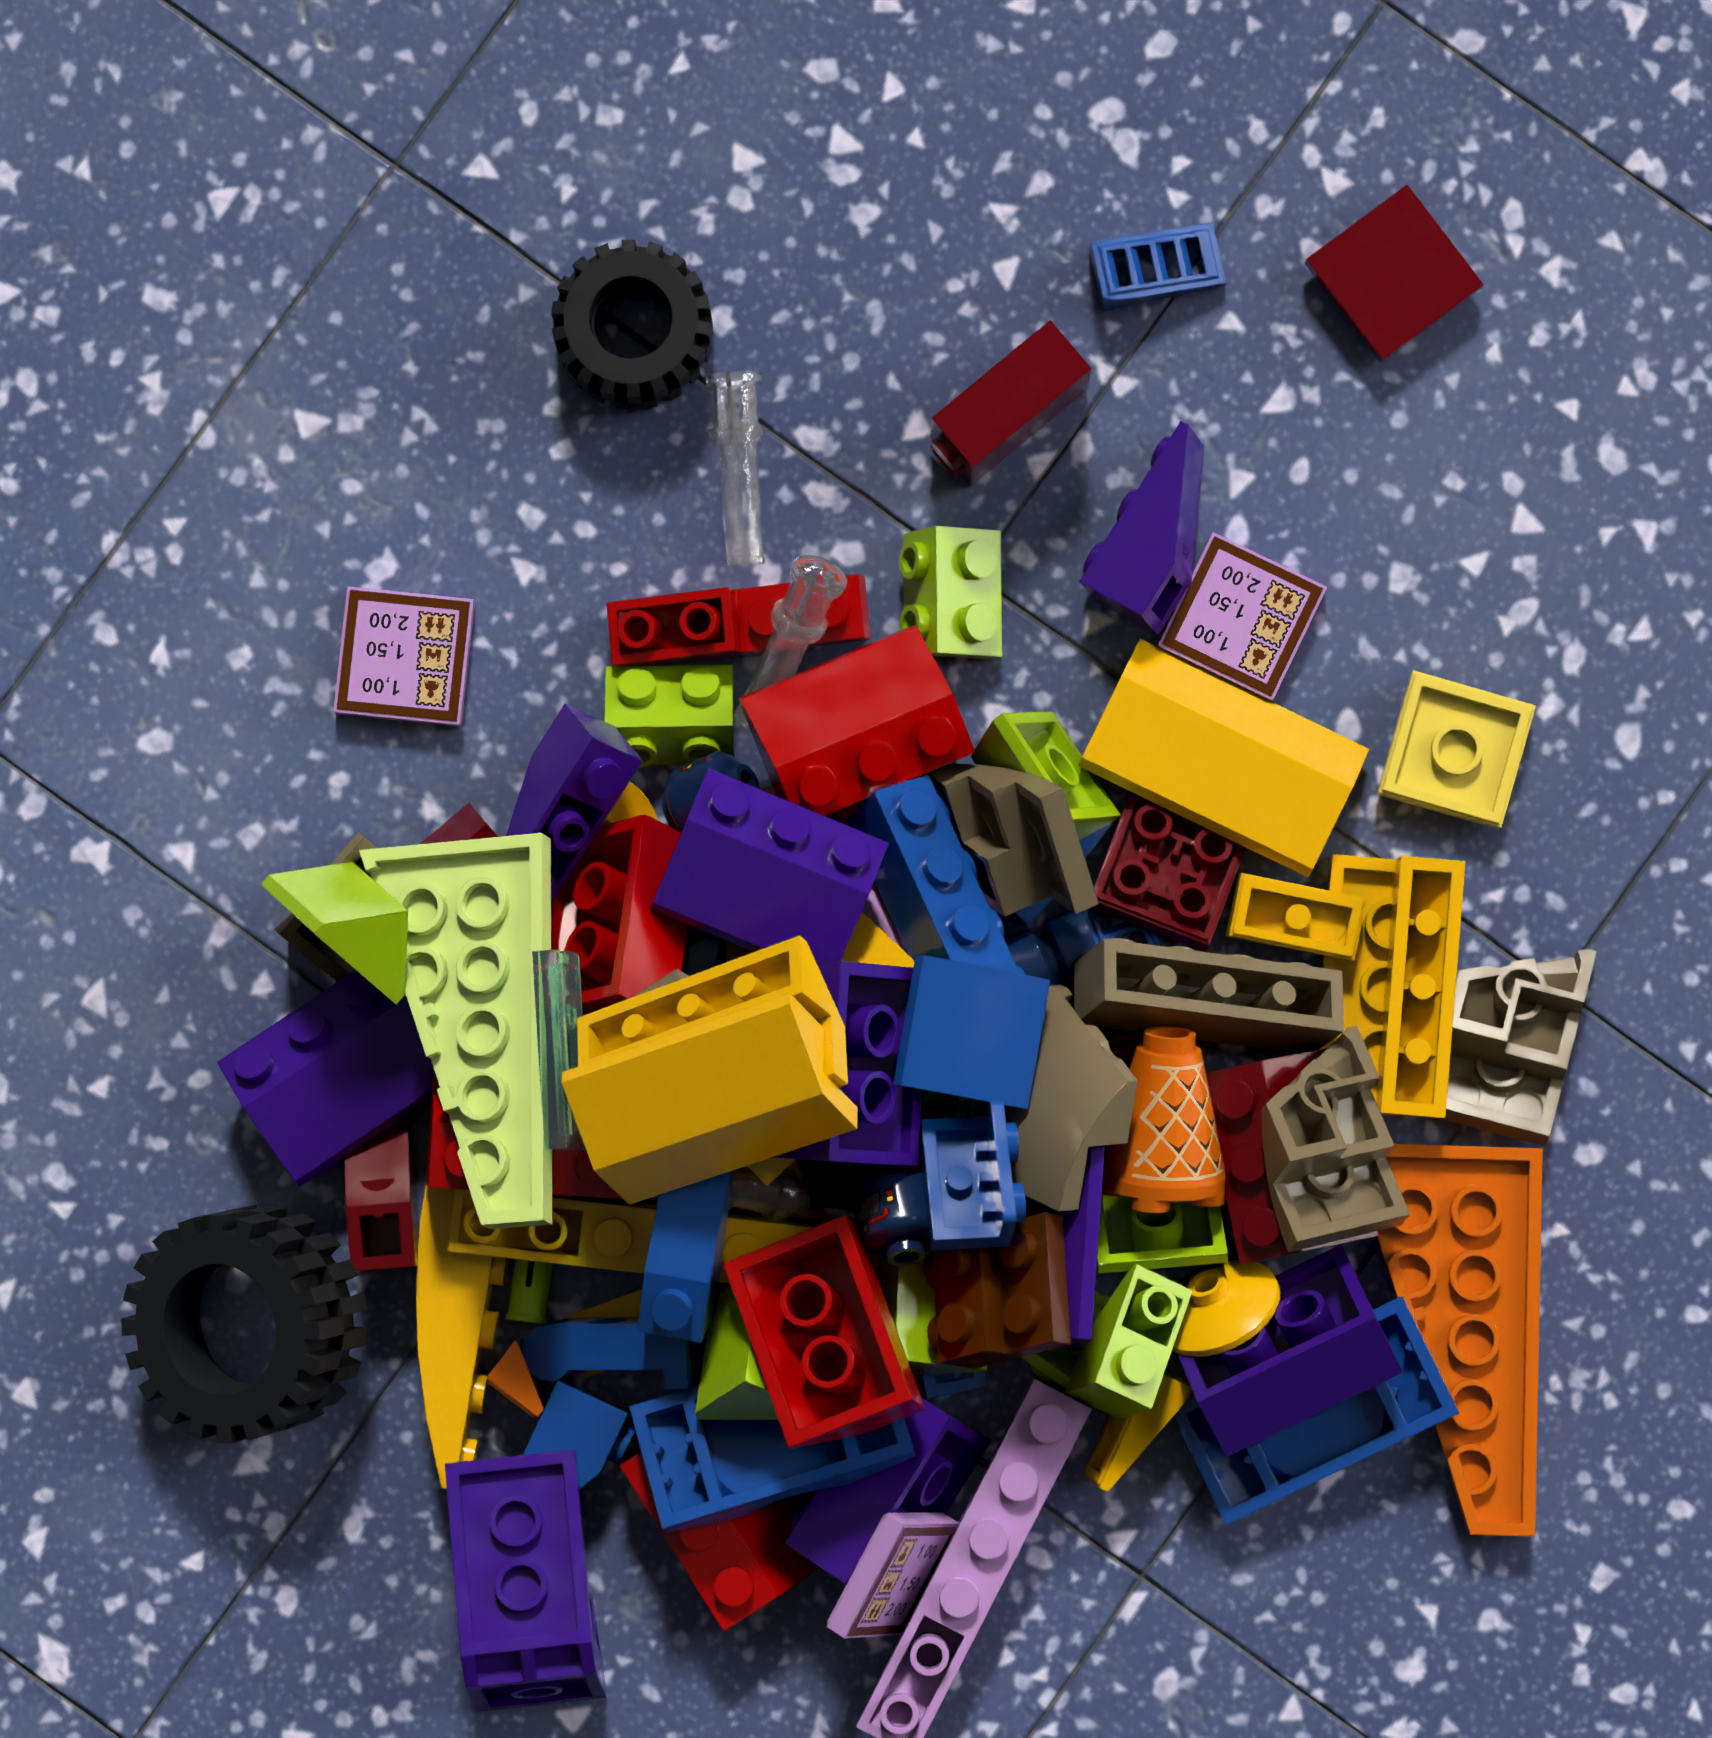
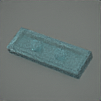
(557, 1009)

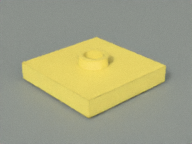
(1456, 749)

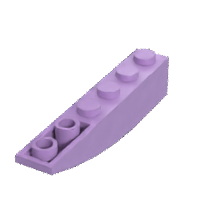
(975, 1562)

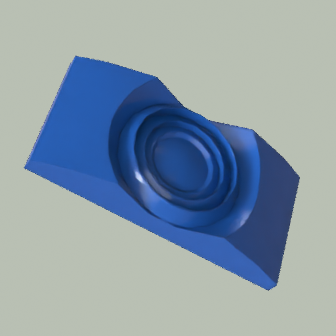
(1331, 1439)
(733, 1467)

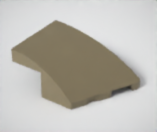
(1017, 836)
(1514, 1043)
(1076, 1102)
(1330, 1151)

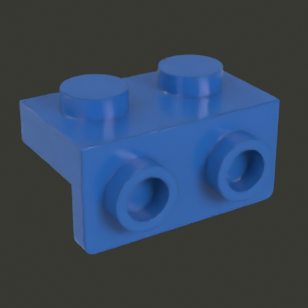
(971, 1180)

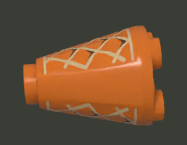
(1172, 1132)

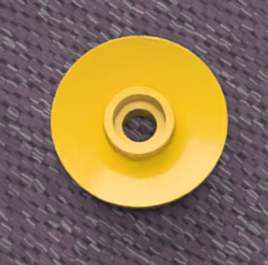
(1226, 1307)

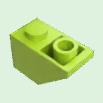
(1130, 1344)

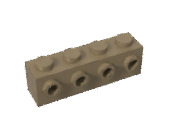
(1210, 993)

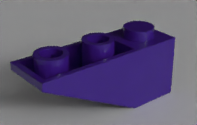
(1151, 548)
(572, 787)

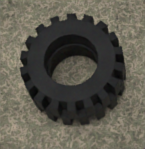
(623, 272)

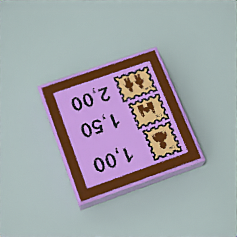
(1242, 616)
(404, 656)
(892, 1574)

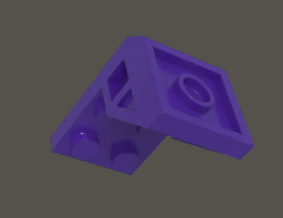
(523, 1582)

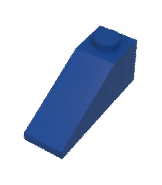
(685, 1259)
(585, 1424)

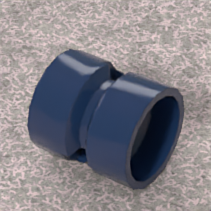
(1054, 952)

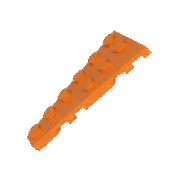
(1473, 1288)

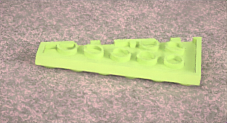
(472, 995)

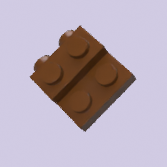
(1001, 1298)

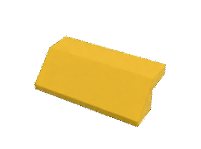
(1224, 757)
(1403, 974)
(716, 993)
(707, 1100)

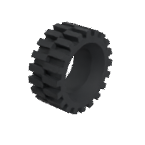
(309, 1312)

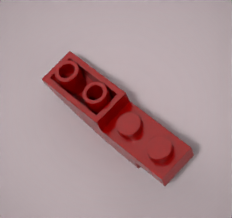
(720, 624)

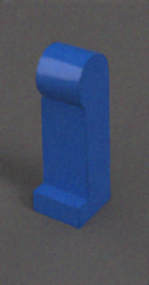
(610, 1344)

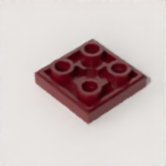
(1393, 273)
(1166, 874)

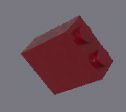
(1008, 404)

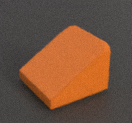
(516, 1382)

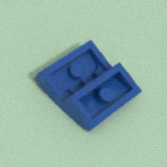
(971, 1031)

